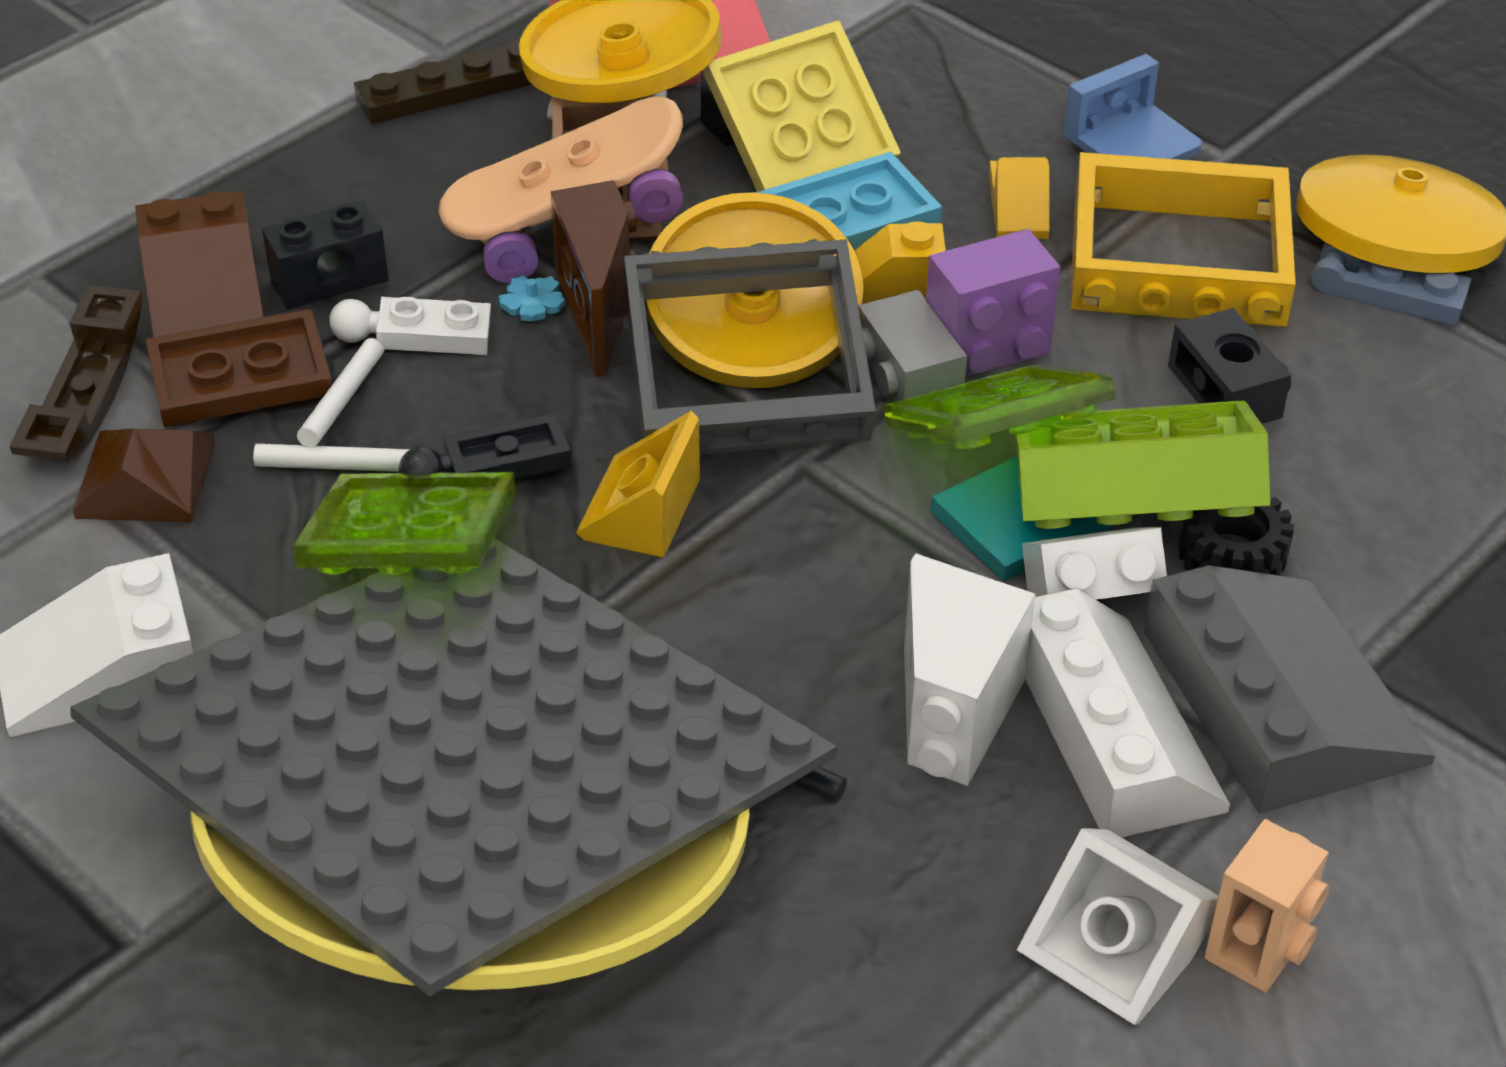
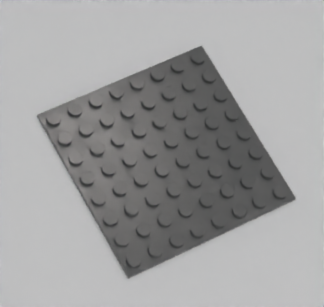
(452, 754)

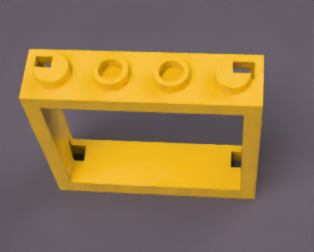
(1183, 189)

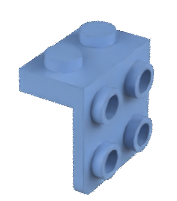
(1118, 117)

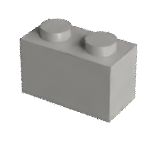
(910, 347)

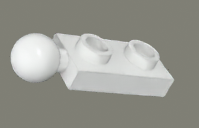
(416, 324)

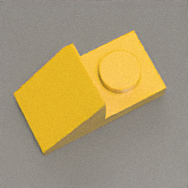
(1020, 195)

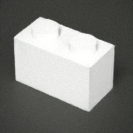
(1096, 563)

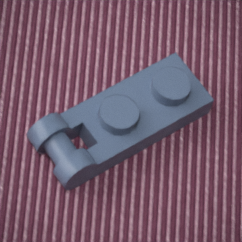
(1414, 293)

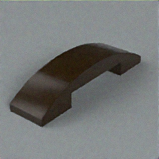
(87, 379)

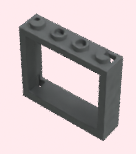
(751, 269)

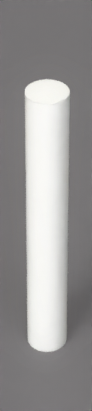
(340, 393)
(327, 457)

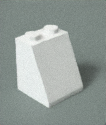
(961, 664)

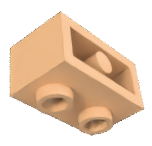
(1268, 905)

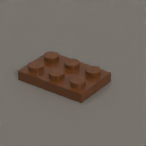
(238, 367)

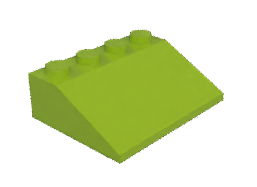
(1144, 464)

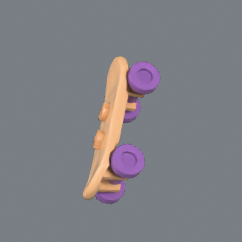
(516, 193)

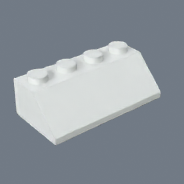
(1115, 719)

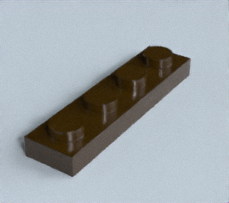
(441, 83)

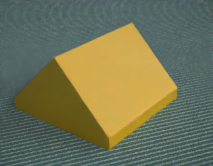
(646, 490)

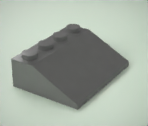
(1278, 684)

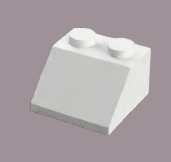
(1118, 923)

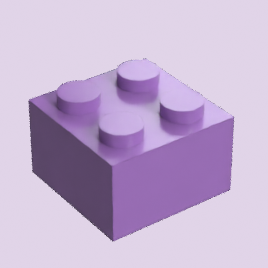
(996, 299)

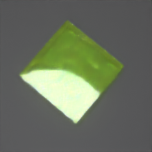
(1000, 402)
(406, 522)

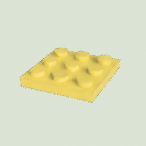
(799, 106)

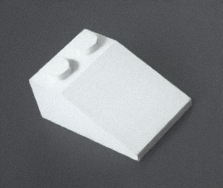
(91, 640)

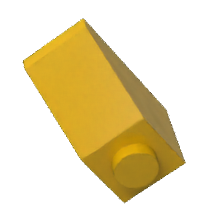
(898, 259)

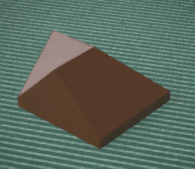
(145, 475)

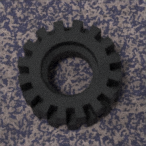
(1266, 528)

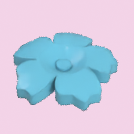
(532, 298)

